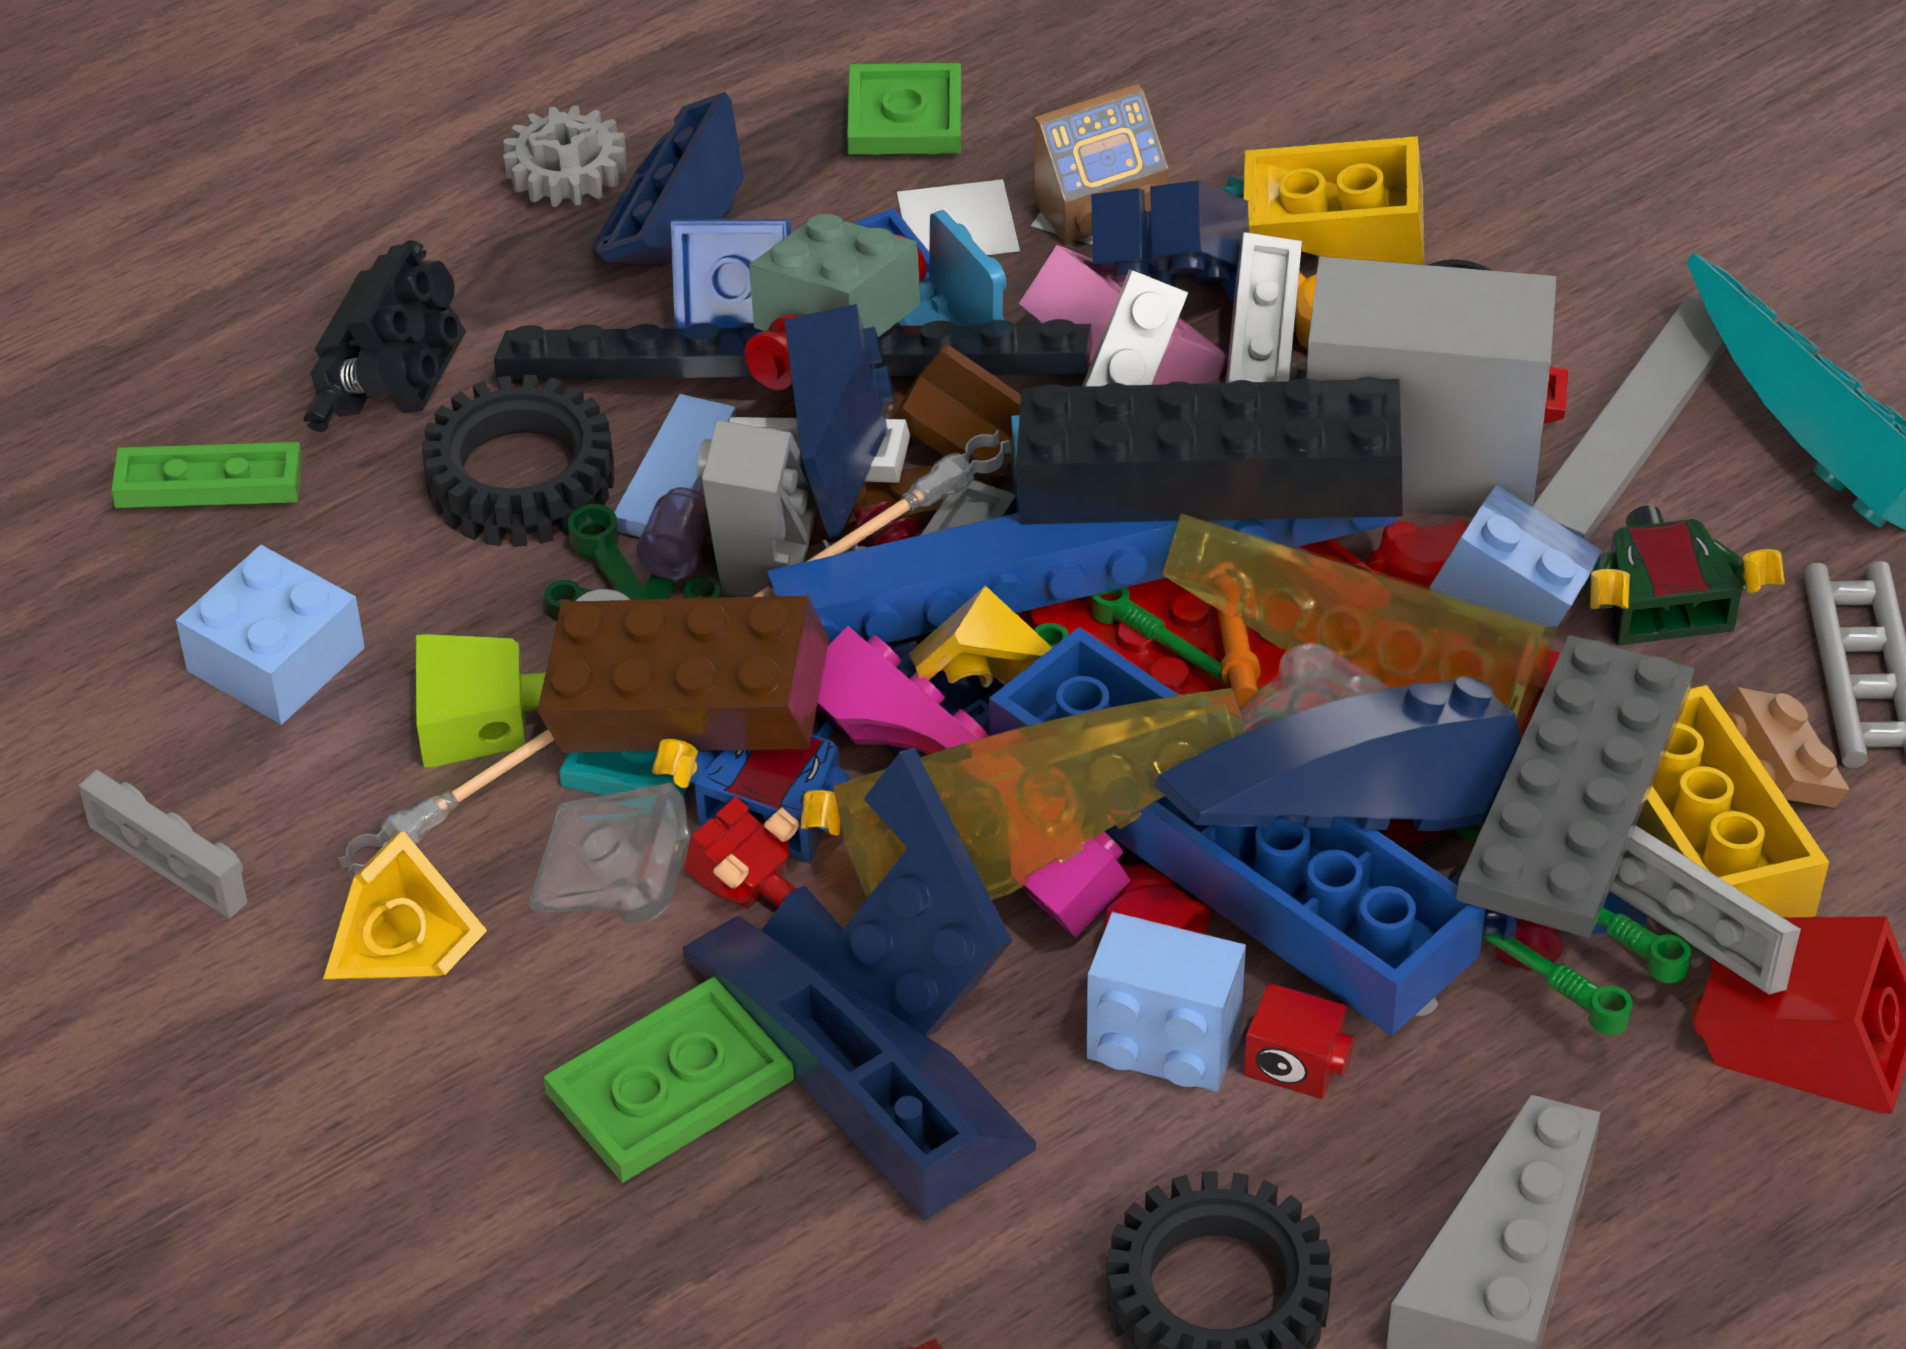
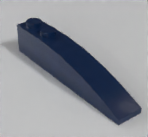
(1371, 757)

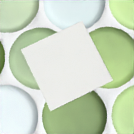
(978, 206)

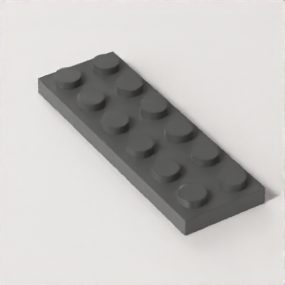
(1576, 786)

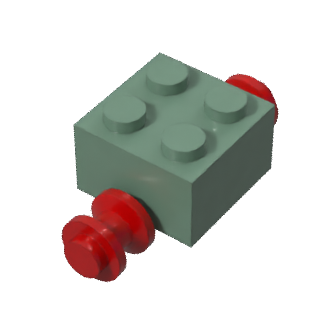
(823, 269)

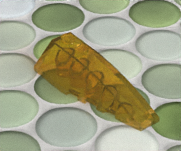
(1369, 617)
(1045, 785)

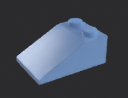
(1518, 561)

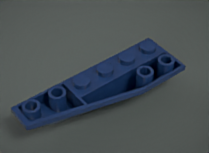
(872, 1074)

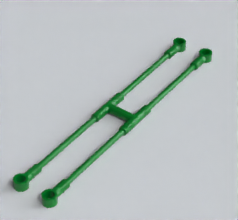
(1561, 978)

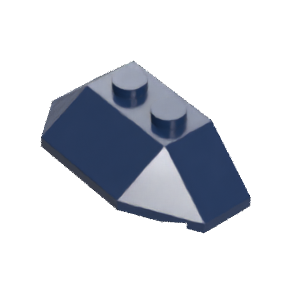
(684, 176)

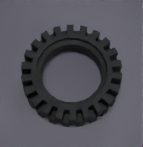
(513, 412)
(1218, 1212)

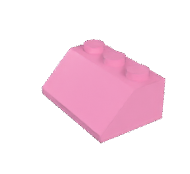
(1086, 294)

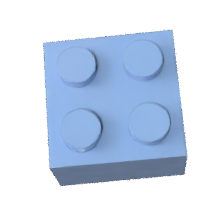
(270, 634)
(1165, 1002)

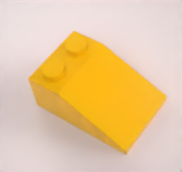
(1340, 198)

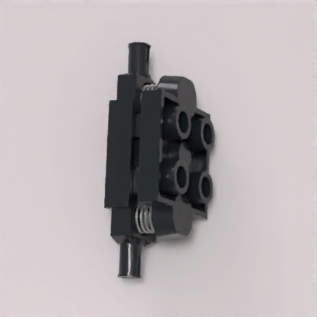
(387, 337)

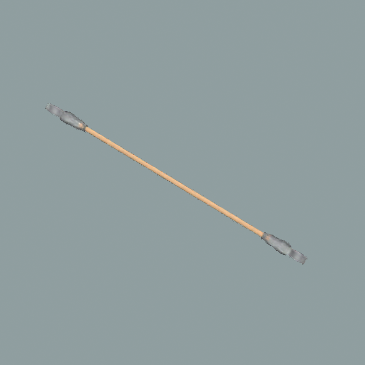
(946, 478)

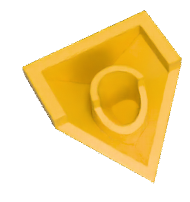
(980, 641)
(401, 919)

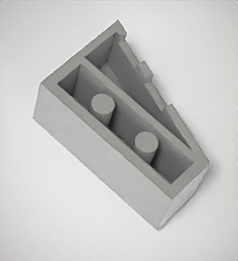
(755, 504)

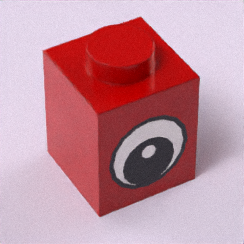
(1297, 1041)

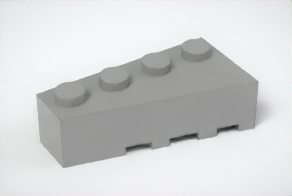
(1506, 1242)

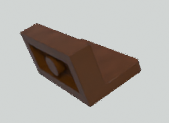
(957, 402)

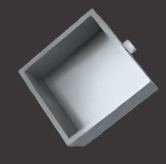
(1468, 368)

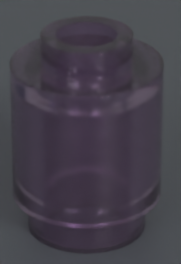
(675, 534)

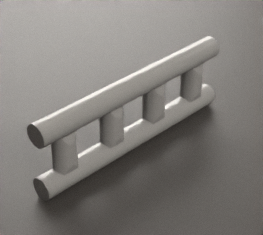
(1834, 643)

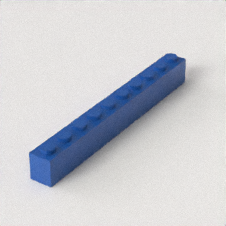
(924, 579)

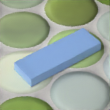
(670, 459)

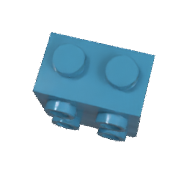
(962, 281)

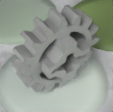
(565, 156)

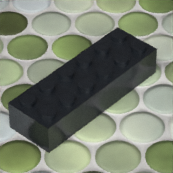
(1210, 451)

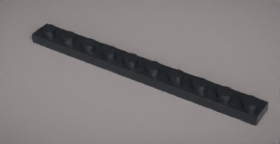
(720, 352)

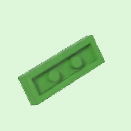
(207, 475)

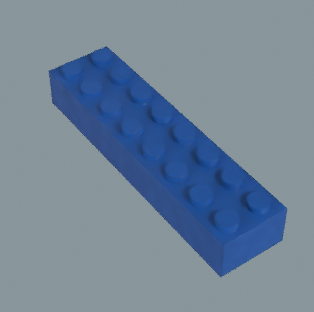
(1324, 899)

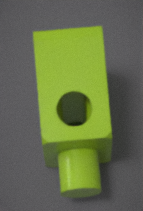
(471, 697)

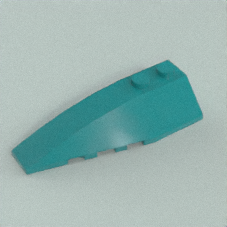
(1816, 401)

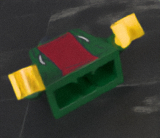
(1674, 579)

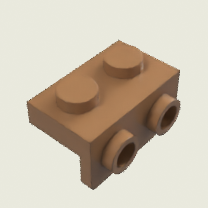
(1787, 746)

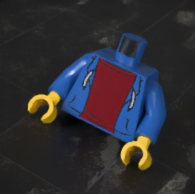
(765, 782)

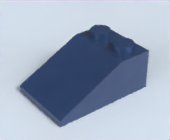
(837, 405)

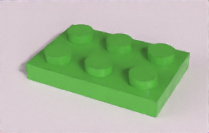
(668, 1079)

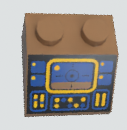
(1094, 150)

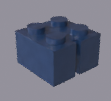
(1185, 235)

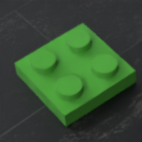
(904, 108)

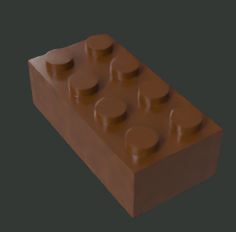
(684, 671)

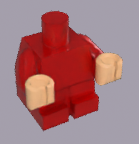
(741, 856)

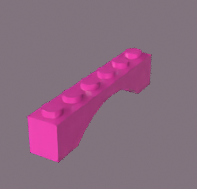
(882, 706)

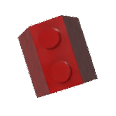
(1833, 1026)

